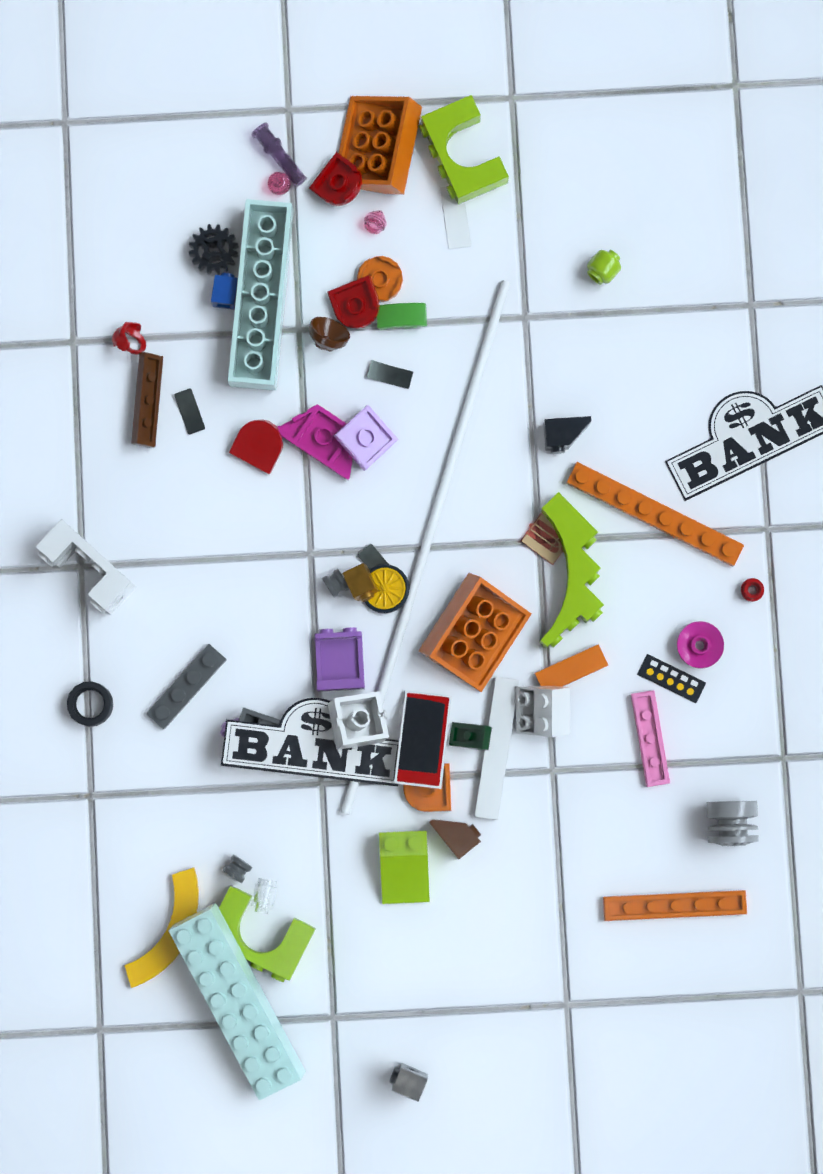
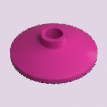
(711, 639)

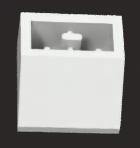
(543, 710)

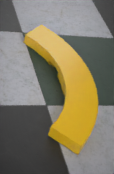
(166, 951)

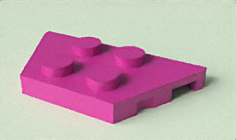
(315, 434)

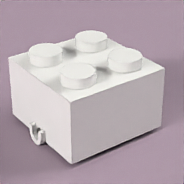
(358, 720)

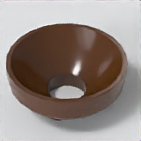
(328, 334)

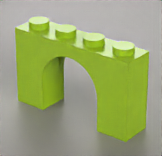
(463, 181)
(285, 957)

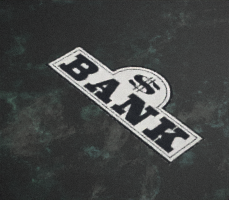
(745, 434)
(307, 747)

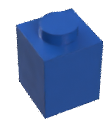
(224, 291)

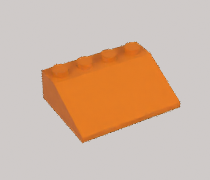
(381, 140)
(475, 631)

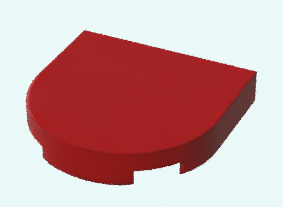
(338, 181)
(355, 303)
(258, 444)

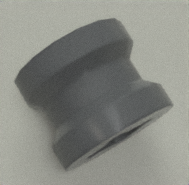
(335, 583)
(237, 868)

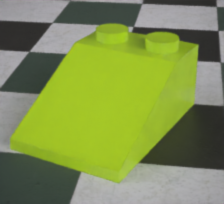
(404, 867)

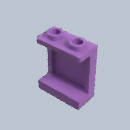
(339, 660)

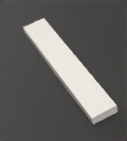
(496, 757)

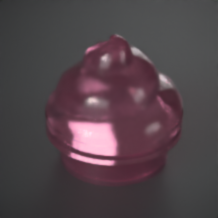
(279, 183)
(375, 222)

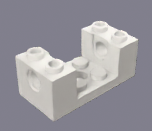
(63, 543)

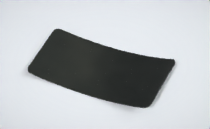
(390, 374)
(189, 411)
(371, 557)

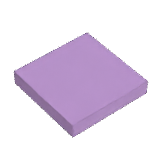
(365, 437)

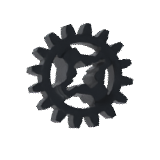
(210, 257)

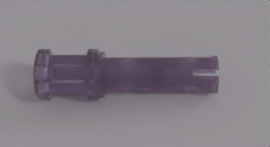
(273, 147)

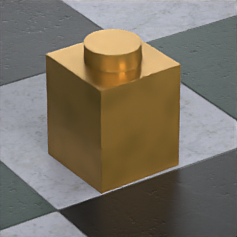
(360, 582)

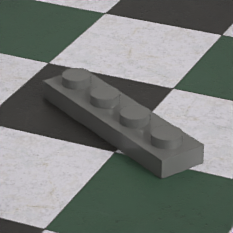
(186, 686)

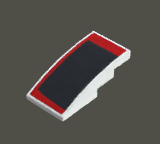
(423, 739)

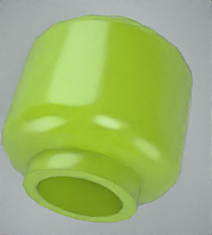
(604, 266)

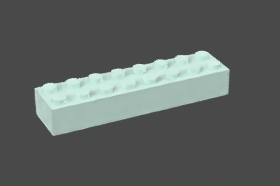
(260, 294)
(237, 1001)

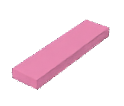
(650, 738)

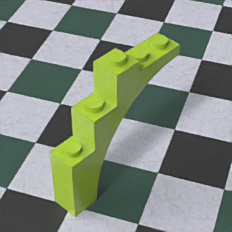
(574, 534)

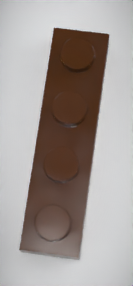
(147, 400)

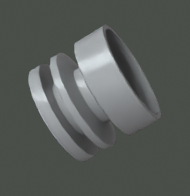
(732, 822)

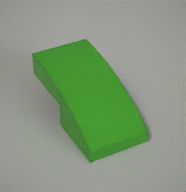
(402, 315)

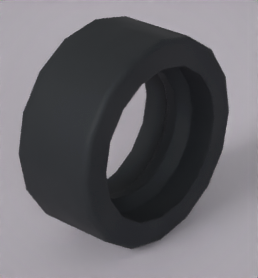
(72, 706)

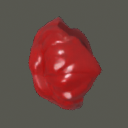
(133, 329)

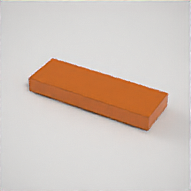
(572, 668)

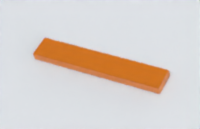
(675, 905)

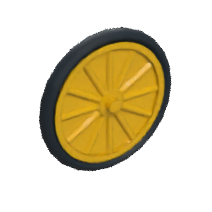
(392, 588)

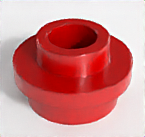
(759, 589)

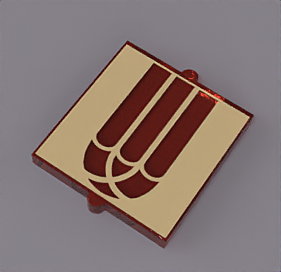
(543, 539)

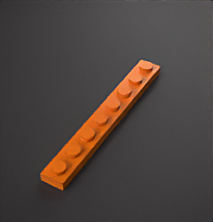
(655, 514)

